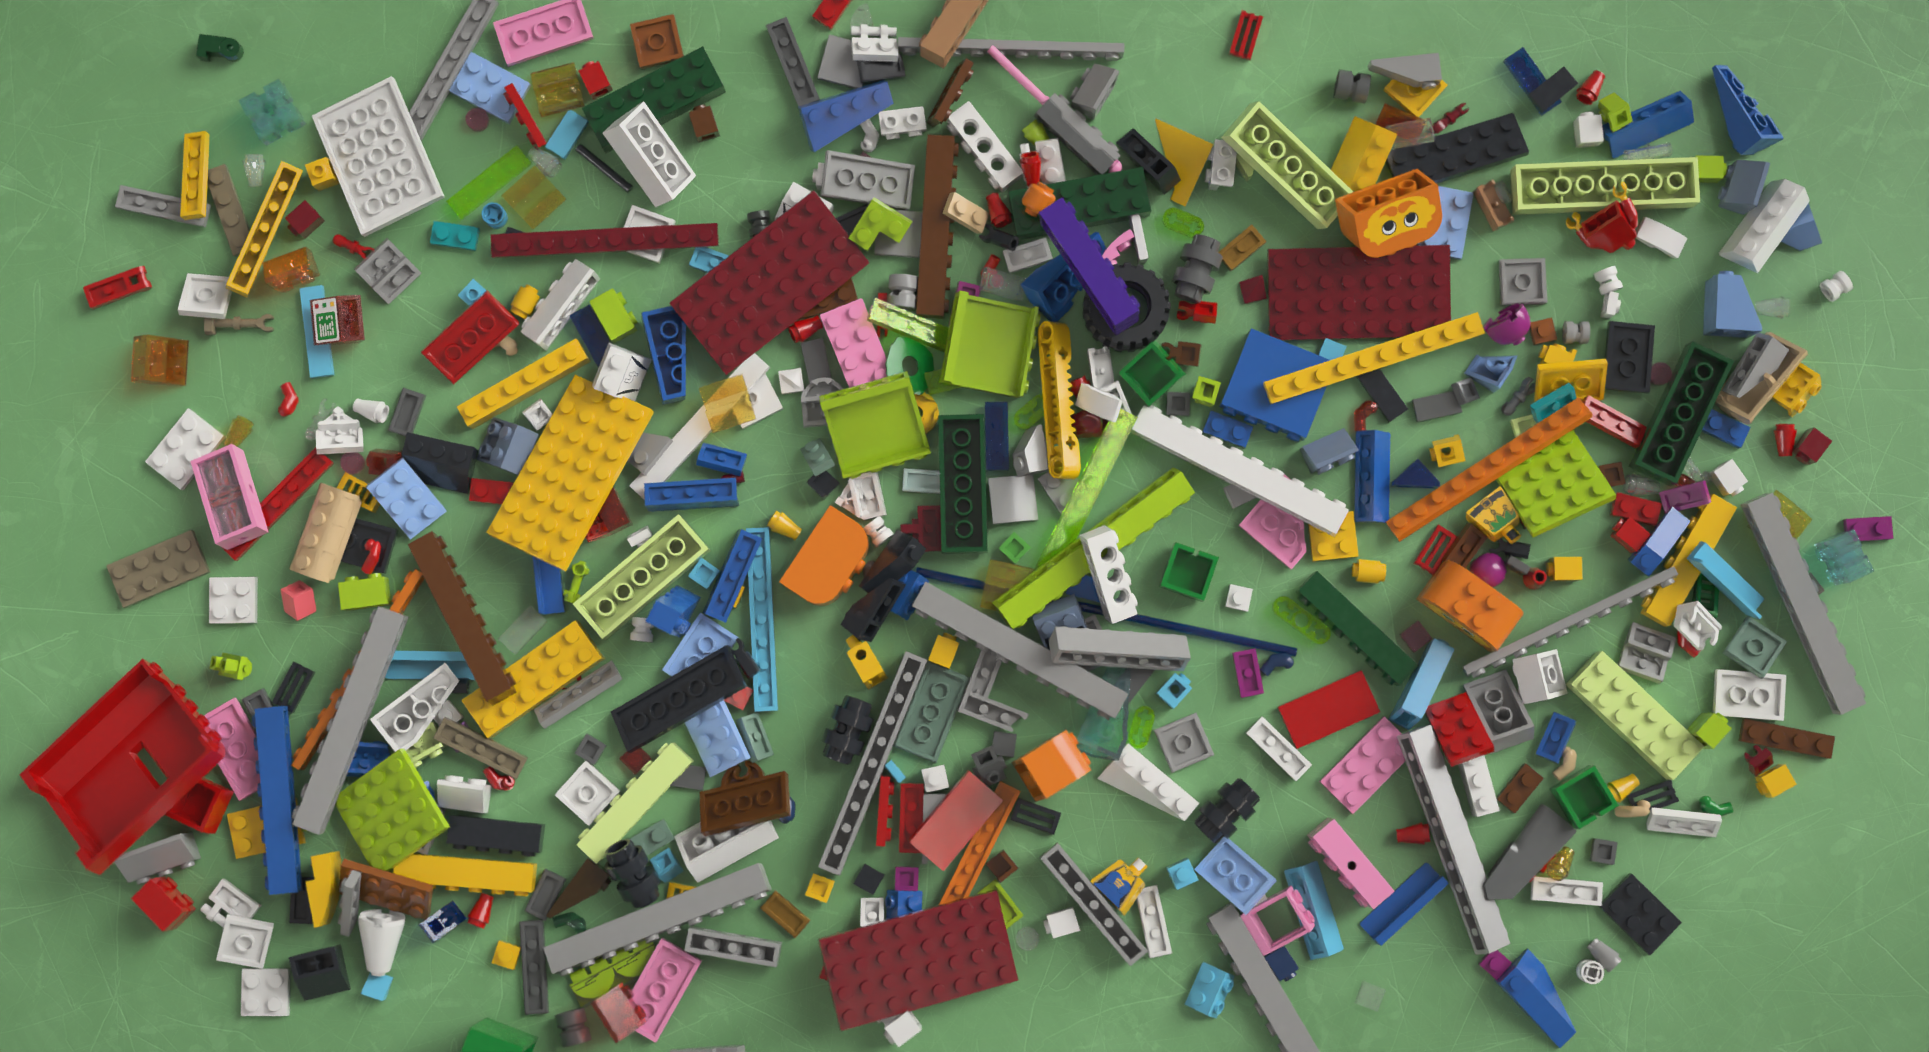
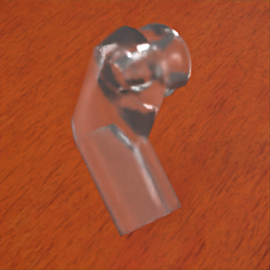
(1694, 473)

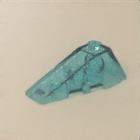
(1106, 737)

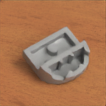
(811, 408)

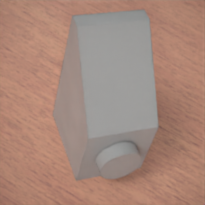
(1031, 453)

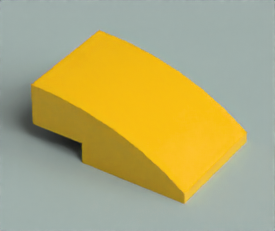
(324, 890)

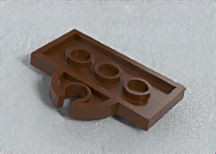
(744, 800)

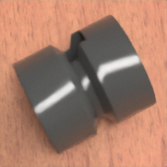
(1352, 86)
(573, 1027)

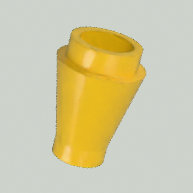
(783, 525)
(1623, 787)

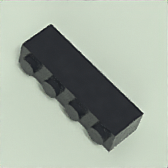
(495, 833)

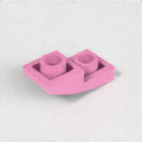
(1122, 243)

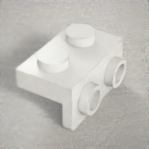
(902, 122)
(1222, 165)

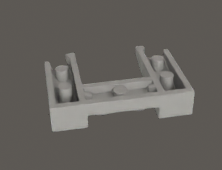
(976, 700)

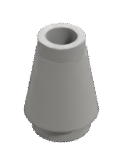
(1604, 954)

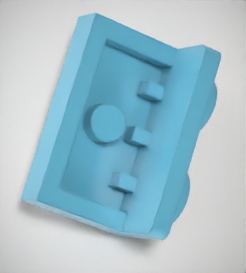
(1210, 990)

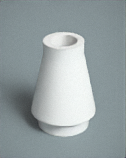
(373, 410)

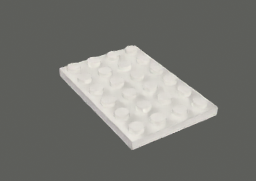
(378, 156)

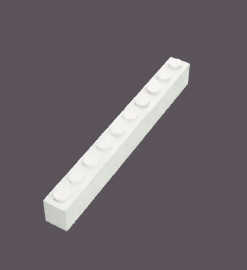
(1239, 470)

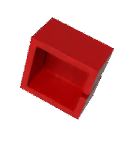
(202, 806)
(164, 903)

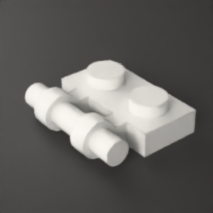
(874, 48)
(1051, 164)
(230, 899)

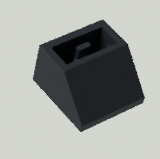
(320, 972)

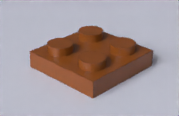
(656, 41)

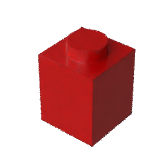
(595, 79)
(1629, 534)

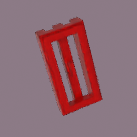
(1251, 17)
(1424, 566)

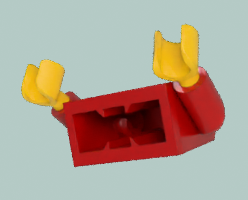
(1611, 226)

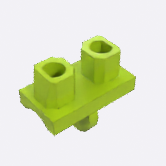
(231, 666)

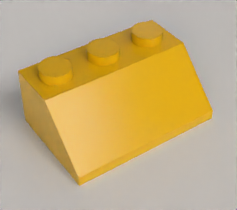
(1363, 154)

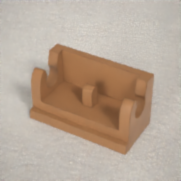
(1493, 209)

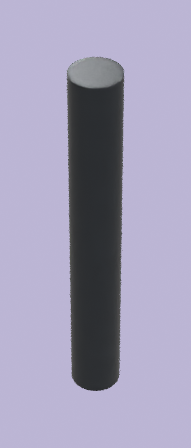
(604, 168)

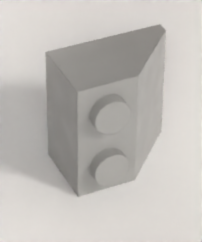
(1094, 90)

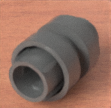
(1199, 259)

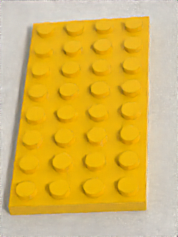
(570, 473)

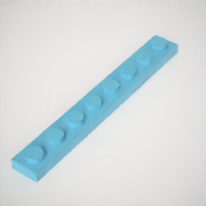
(762, 624)

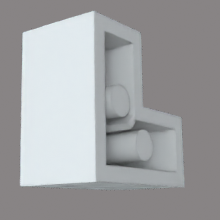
(901, 1027)

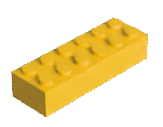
(537, 678)

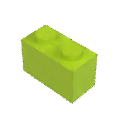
(613, 315)
(364, 593)
(1709, 729)

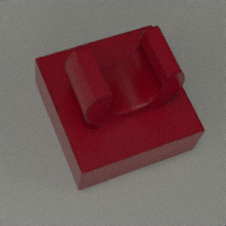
(1759, 762)

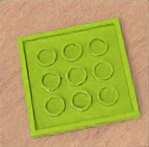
(1556, 485)
(390, 812)

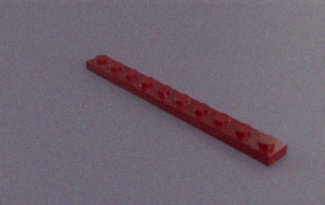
(604, 240)

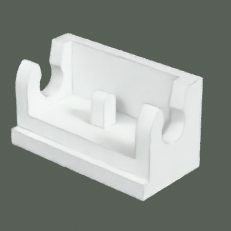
(1100, 368)
(1696, 624)

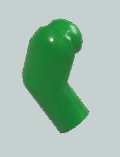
(1711, 807)

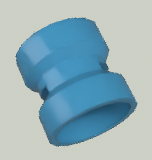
(491, 213)

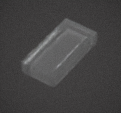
(1412, 133)

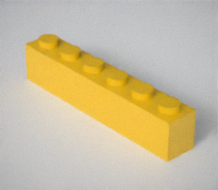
(264, 229)
(523, 384)
(1706, 527)
(470, 873)

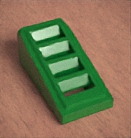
(1713, 597)

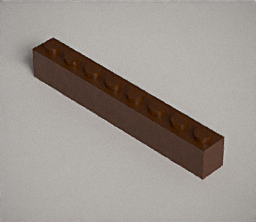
(935, 227)
(462, 618)

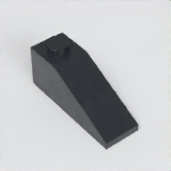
(1155, 165)
(894, 561)
(870, 612)

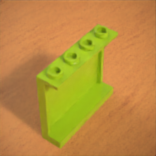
(989, 345)
(875, 425)

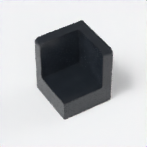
(823, 484)

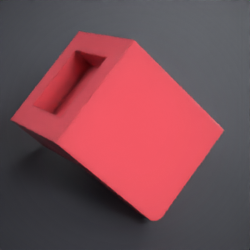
(298, 600)

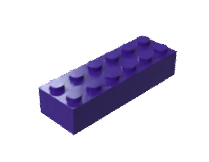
(1089, 266)

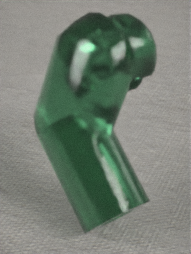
(571, 919)

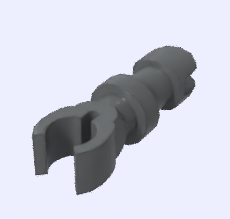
(1510, 407)

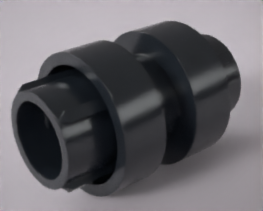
(843, 739)
(1236, 801)
(628, 866)

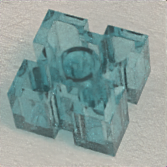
(285, 114)
(1843, 557)

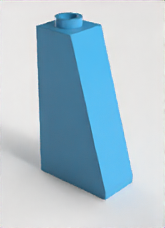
(1422, 684)

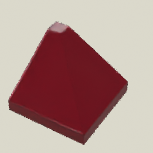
(1253, 289)

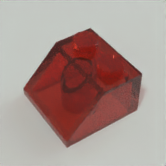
(619, 1012)

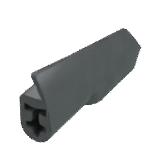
(1528, 854)

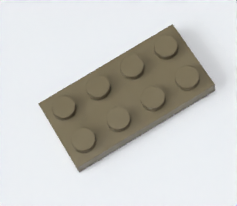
(158, 568)

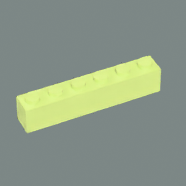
(635, 802)

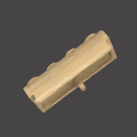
(1750, 404)
(326, 533)

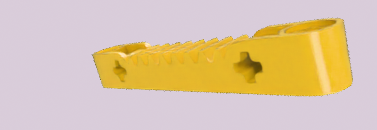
(1062, 459)

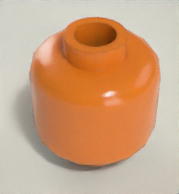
(1037, 198)

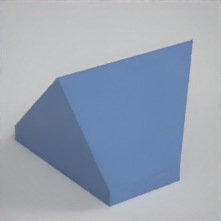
(1803, 232)
(1491, 370)

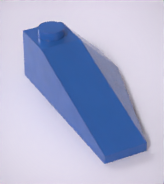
(1744, 122)
(1054, 286)
(1535, 994)

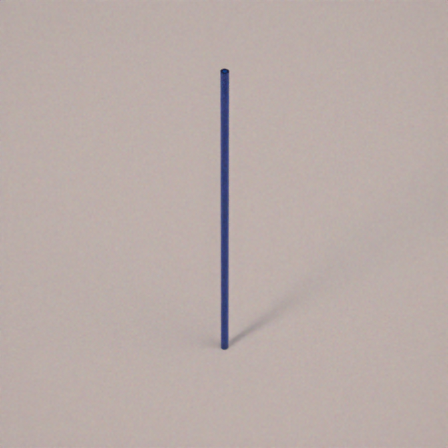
(1141, 619)

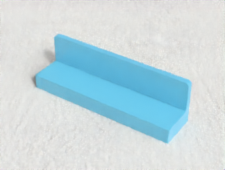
(1726, 579)
(422, 663)
(1324, 937)

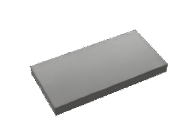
(863, 178)

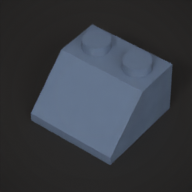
(1743, 185)

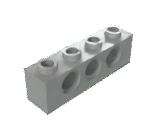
(733, 946)

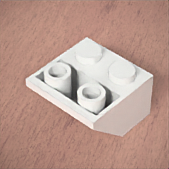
(463, 795)

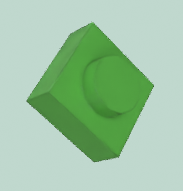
(1014, 548)

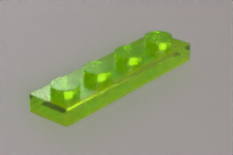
(489, 182)
(908, 324)

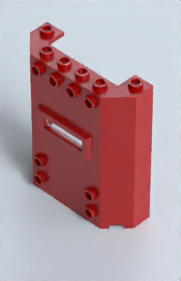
(101, 782)

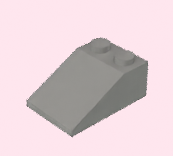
(1500, 710)

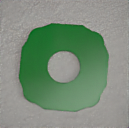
(907, 347)

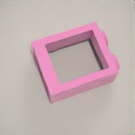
(1259, 931)

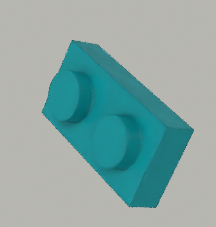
(454, 235)
(1552, 402)

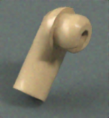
(509, 345)
(1633, 811)

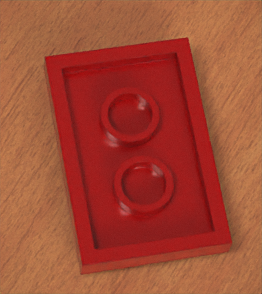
(1459, 729)

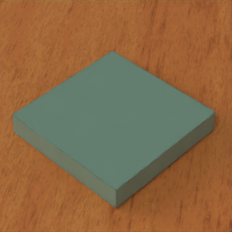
(1754, 647)

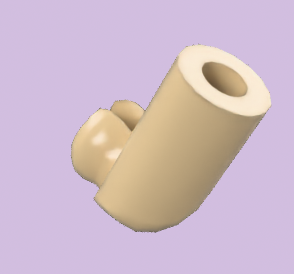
(1569, 763)

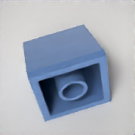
(1729, 307)

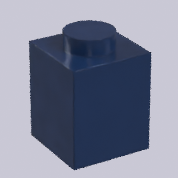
(1282, 964)

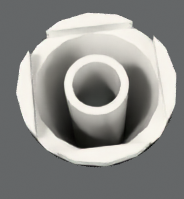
(380, 938)

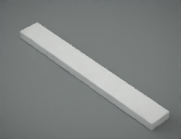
(694, 432)

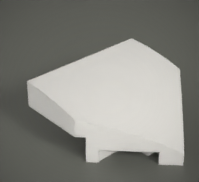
(339, 434)
(863, 497)

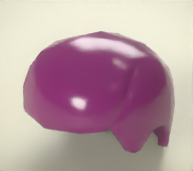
(1489, 568)

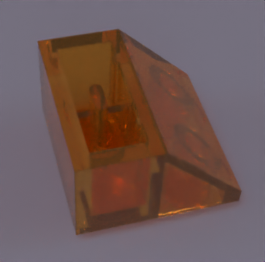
(290, 269)
(159, 360)

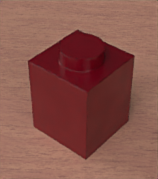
(304, 220)
(1811, 446)

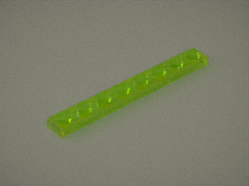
(1089, 485)

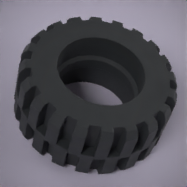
(1154, 322)

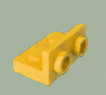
(1798, 389)

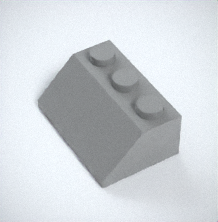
(159, 858)

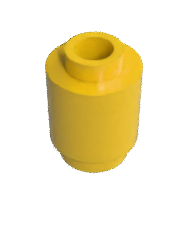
(524, 301)
(1369, 571)

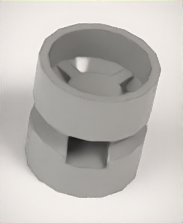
(902, 291)

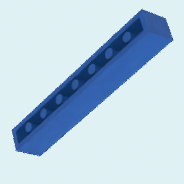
(278, 800)

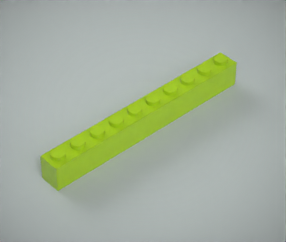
(1071, 565)

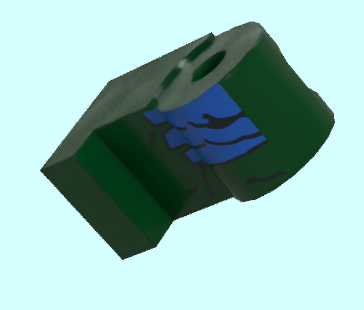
(218, 46)

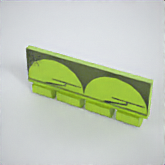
(624, 968)

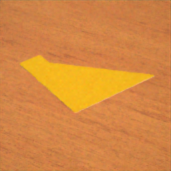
(1187, 155)

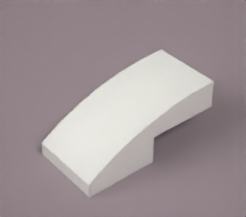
(1660, 237)
(1098, 403)

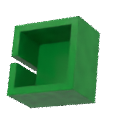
(1152, 373)
(1188, 573)
(1582, 795)

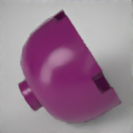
(1509, 326)

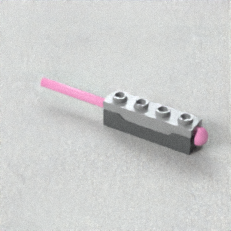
(1067, 125)

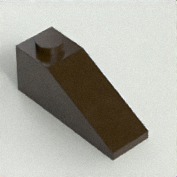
(585, 884)

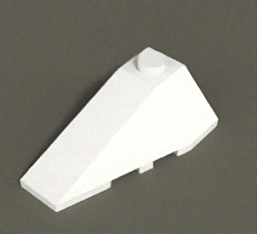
(412, 712)

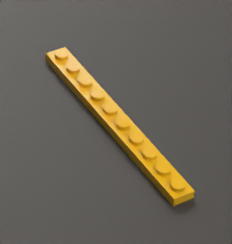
(1373, 358)

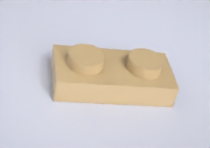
(965, 213)

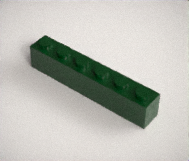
(1356, 628)

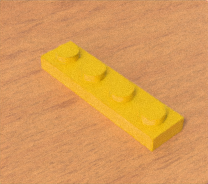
(194, 175)

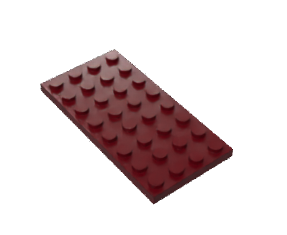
(769, 282)
(1356, 295)
(918, 959)

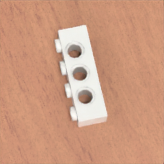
(968, 116)
(1093, 544)

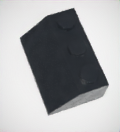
(440, 462)

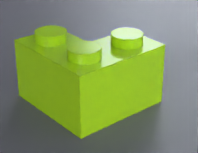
(876, 219)

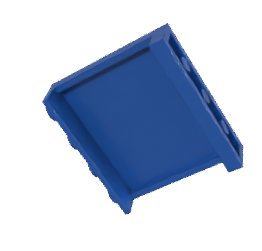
(1264, 360)

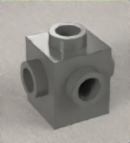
(989, 766)

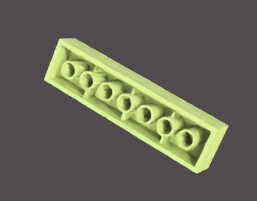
(1590, 185)

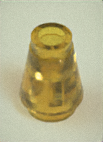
(238, 431)
(1560, 865)

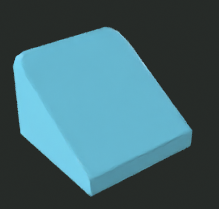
(666, 865)
(377, 986)

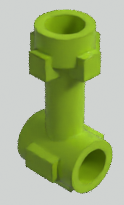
(580, 570)

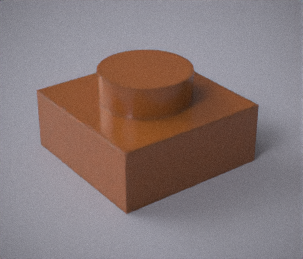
(1542, 331)

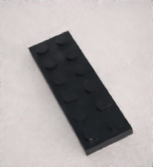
(1462, 150)
(678, 699)

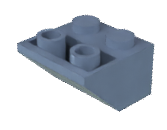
(507, 445)
(1328, 450)
(1059, 613)

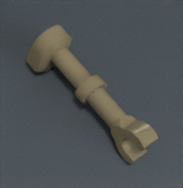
(237, 323)

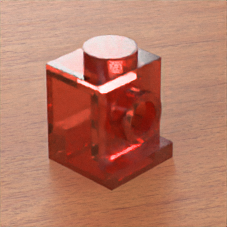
(376, 462)

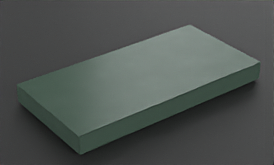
(931, 711)

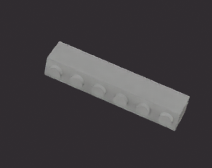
(1119, 649)
(1093, 904)

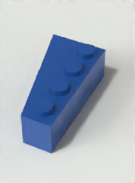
(840, 113)
(667, 347)
(674, 611)

